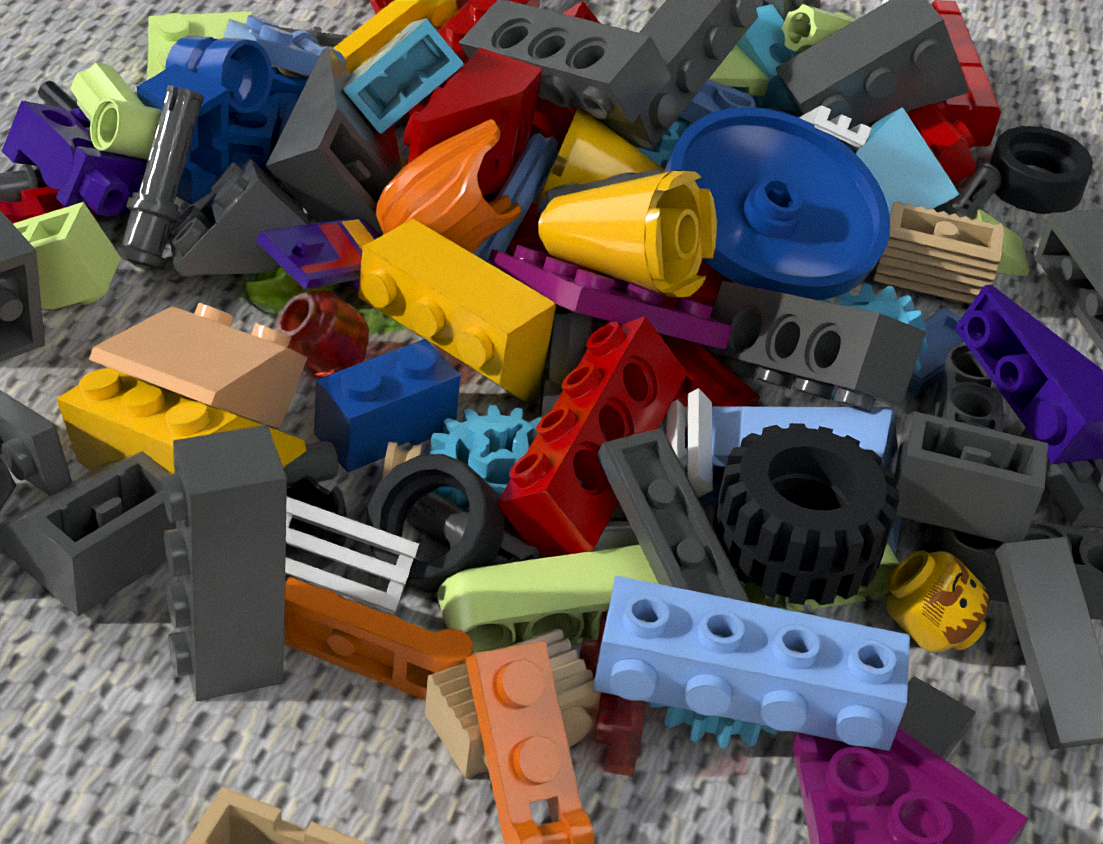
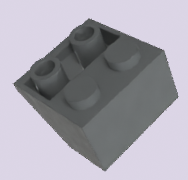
(225, 229)
(969, 477)
(93, 533)

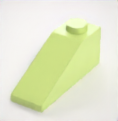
(72, 256)

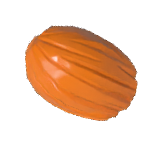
(444, 191)

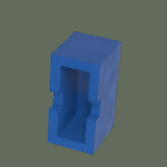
(206, 154)
(385, 401)

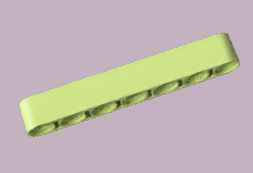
(569, 593)

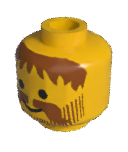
(937, 601)

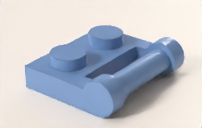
(286, 50)

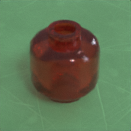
(324, 331)

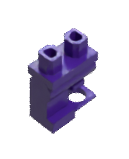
(69, 161)

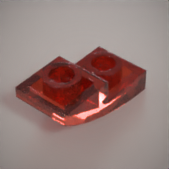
(618, 719)

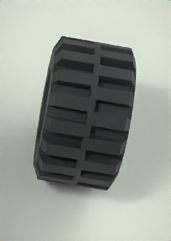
(805, 513)

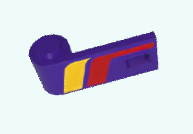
(320, 251)

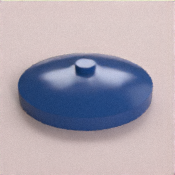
(788, 202)

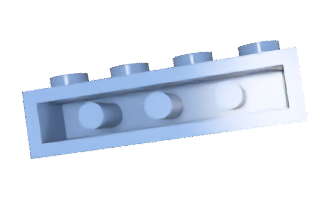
(752, 670)

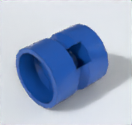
(230, 62)

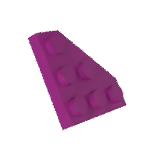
(610, 297)
(895, 796)

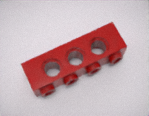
(618, 390)

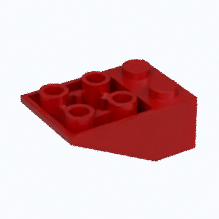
(480, 91)

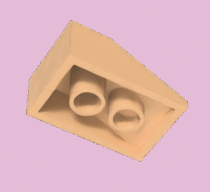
(209, 361)

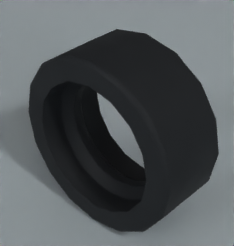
(1045, 149)
(421, 475)

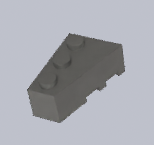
(877, 65)

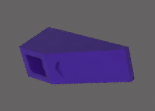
(1039, 375)

